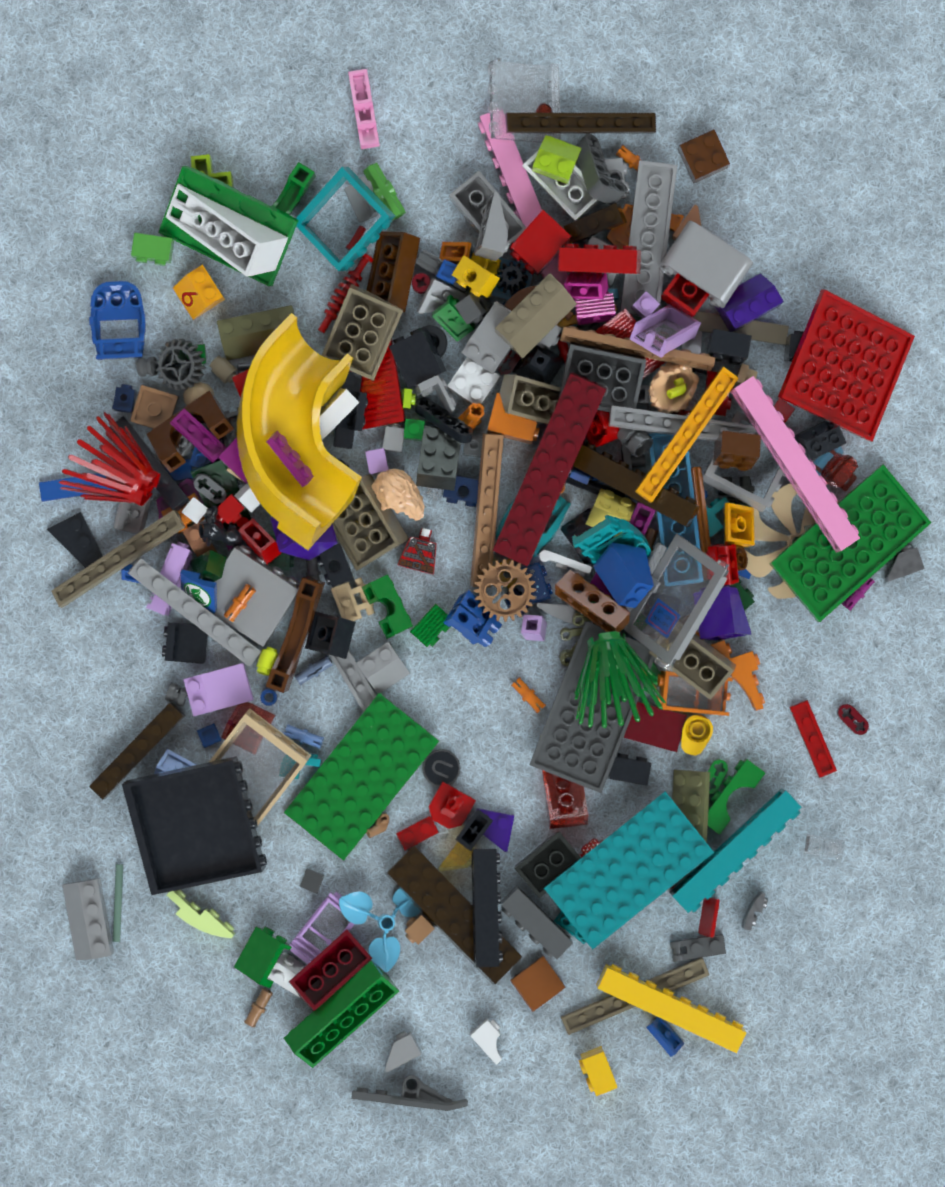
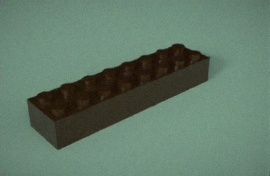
(445, 908)

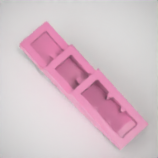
(364, 109)

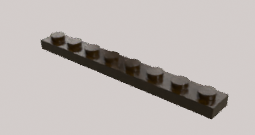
(581, 123)

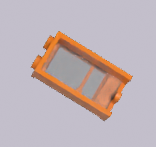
(683, 697)

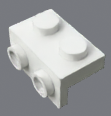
(285, 970)

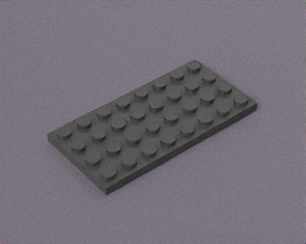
(576, 750)

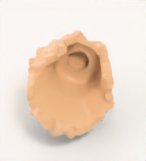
(665, 380)
(399, 492)

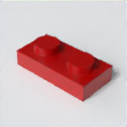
(417, 832)

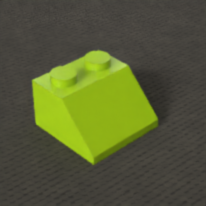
(556, 159)

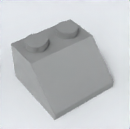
(383, 668)

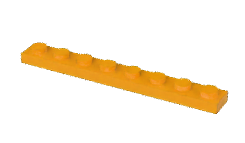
(686, 434)

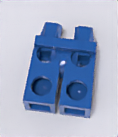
(470, 620)

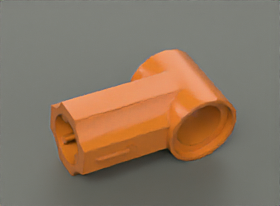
(472, 415)

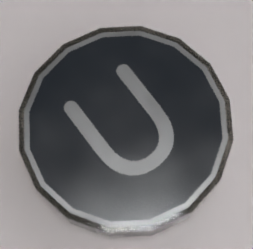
(441, 766)

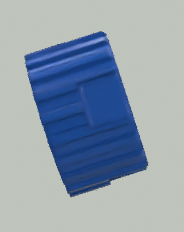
(262, 696)

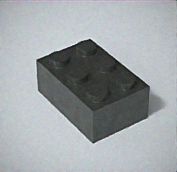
(438, 460)
(547, 863)

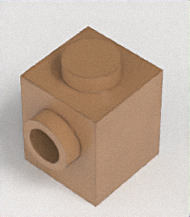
(418, 929)

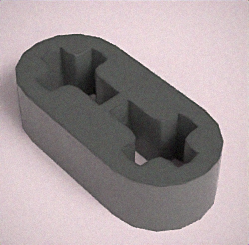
(207, 491)

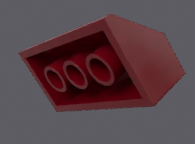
(330, 970)

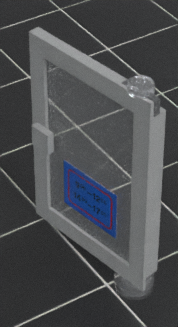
(678, 602)

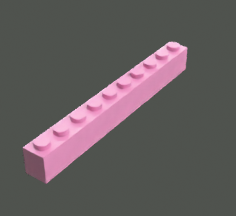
(518, 186)
(795, 464)

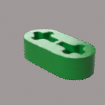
(720, 777)

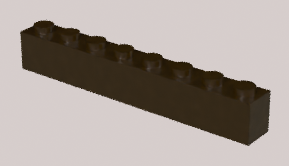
(627, 481)

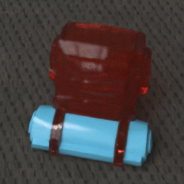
(837, 468)

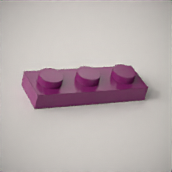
(198, 435)
(290, 458)

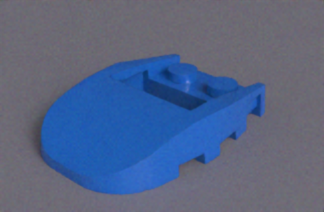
(117, 302)

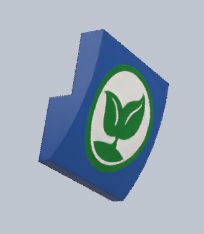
(200, 590)

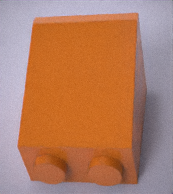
(511, 426)

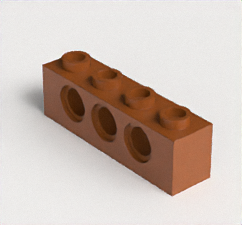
(596, 612)

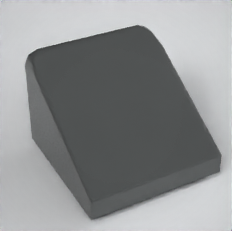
(312, 880)

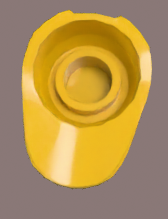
(696, 734)

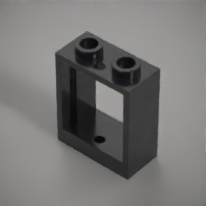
(826, 438)

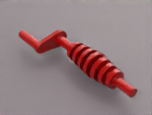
(355, 275)

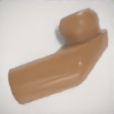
(380, 825)

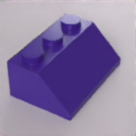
(750, 302)

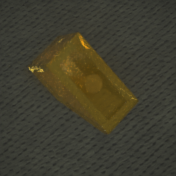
(457, 858)

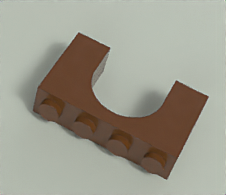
(166, 438)

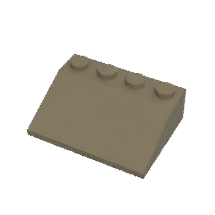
(363, 331)
(366, 529)

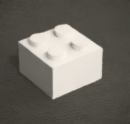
(473, 382)

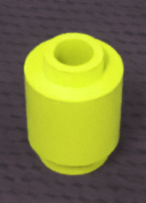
(266, 661)

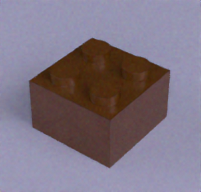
(703, 156)
(736, 450)

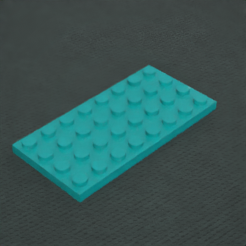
(628, 870)

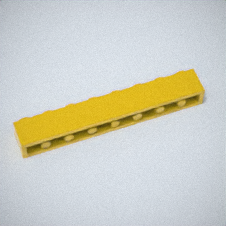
(671, 1008)

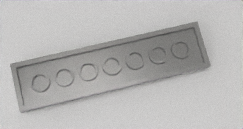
(650, 230)

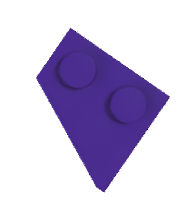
(500, 829)

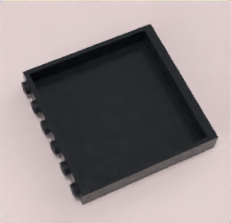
(194, 825)

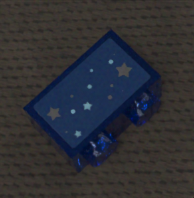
(543, 590)

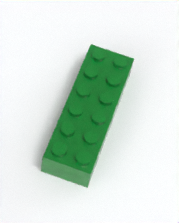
(341, 1014)

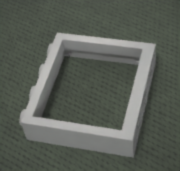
(736, 491)

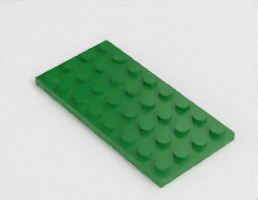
(885, 524)
(361, 776)

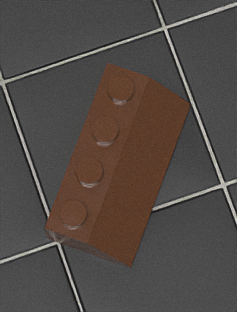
(393, 267)

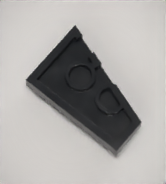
(77, 539)

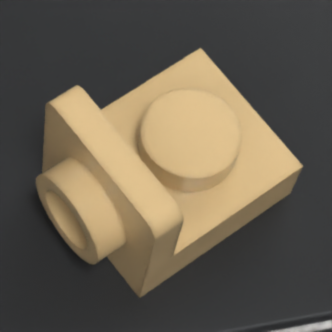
(745, 373)

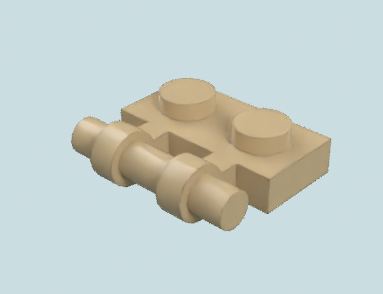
(347, 603)

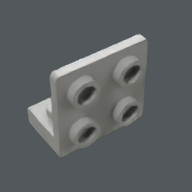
(440, 386)

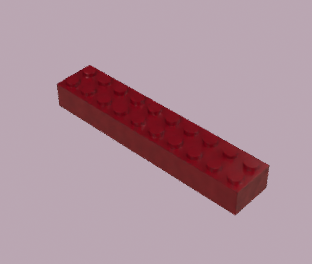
(550, 469)

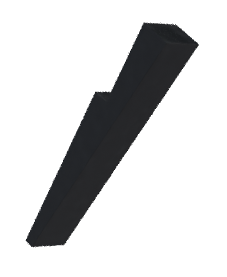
(167, 485)

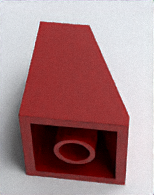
(539, 243)

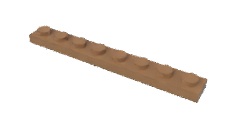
(627, 346)
(486, 505)

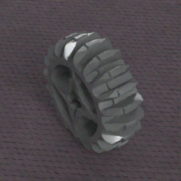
(175, 350)

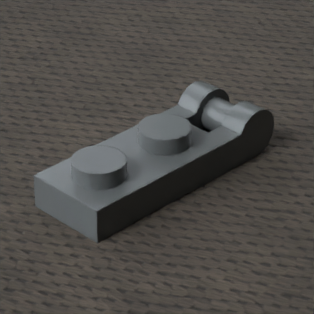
(698, 947)

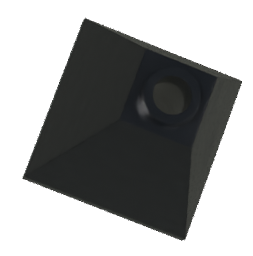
(542, 372)

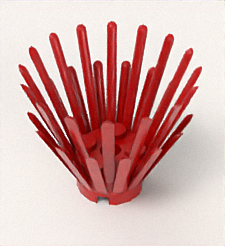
(130, 476)

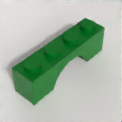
(295, 188)
(746, 775)

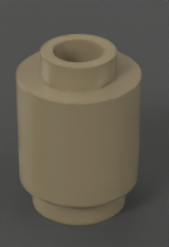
(223, 369)

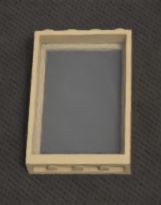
(267, 759)

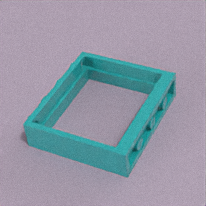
(371, 236)

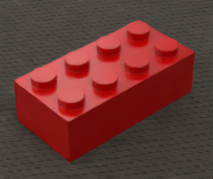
(600, 260)
(684, 295)

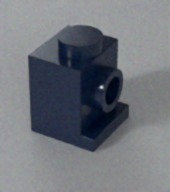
(124, 406)

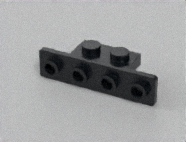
(355, 419)

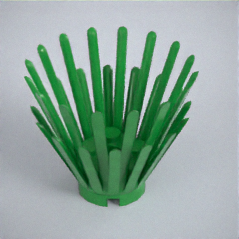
(610, 659)

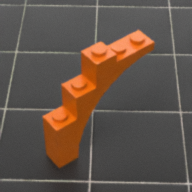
(742, 674)

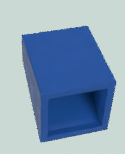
(625, 573)

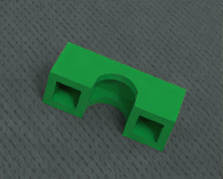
(383, 591)

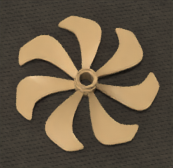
(759, 565)

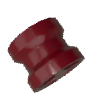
(420, 286)

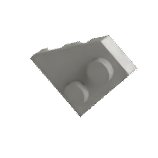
(437, 295)

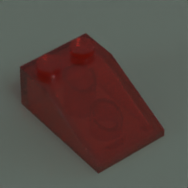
(564, 802)

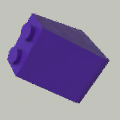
(290, 547)
(725, 617)

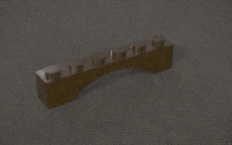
(136, 751)

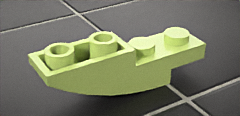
(207, 921)

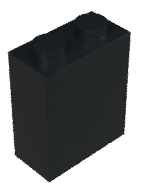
(417, 357)

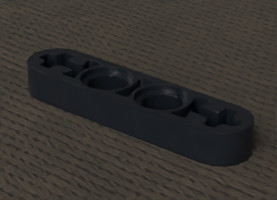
(427, 409)

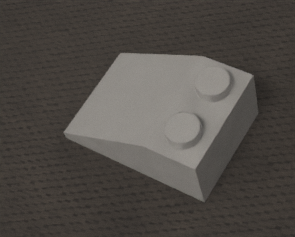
(493, 231)
(485, 345)

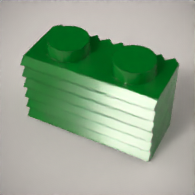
(430, 626)

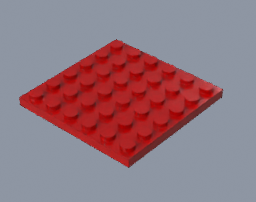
(846, 365)

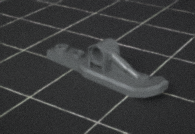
(421, 1097)

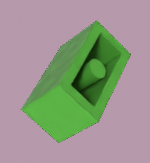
(152, 248)

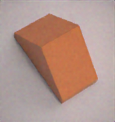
(455, 250)

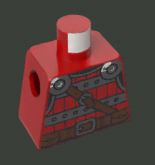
(420, 553)

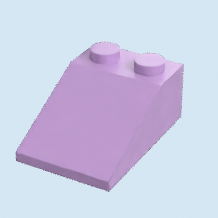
(218, 689)

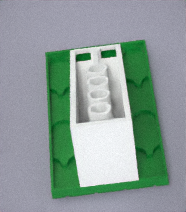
(228, 225)

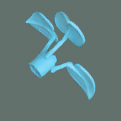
(356, 908)

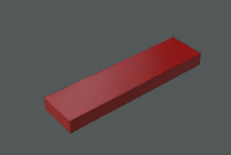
(813, 738)

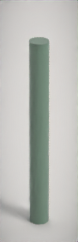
(117, 903)

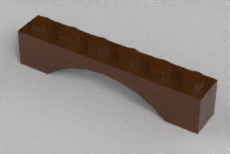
(302, 617)

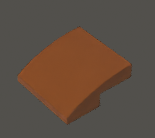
(537, 983)

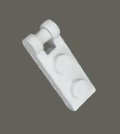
(563, 562)

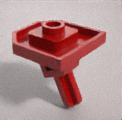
(450, 806)

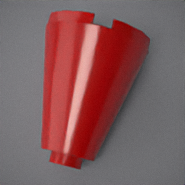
(600, 432)

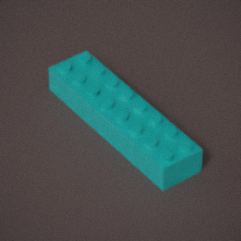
(736, 850)

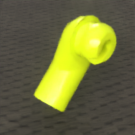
(679, 390)

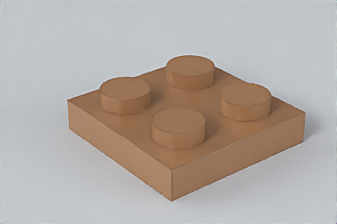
(153, 407)

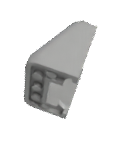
(706, 263)

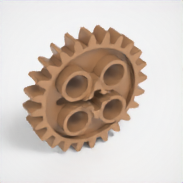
(517, 603)

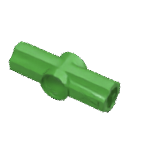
(384, 190)

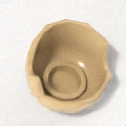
(195, 392)

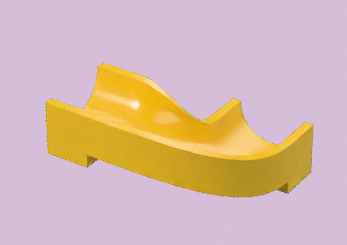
(286, 394)

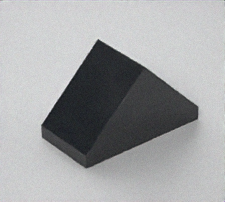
(474, 830)

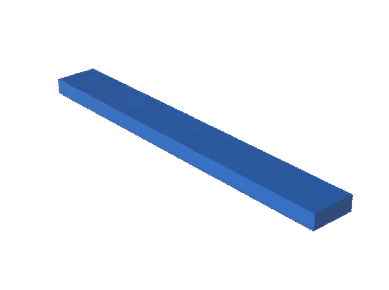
(51, 489)

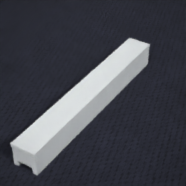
(330, 416)

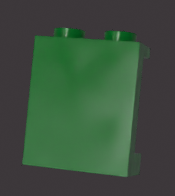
(261, 955)

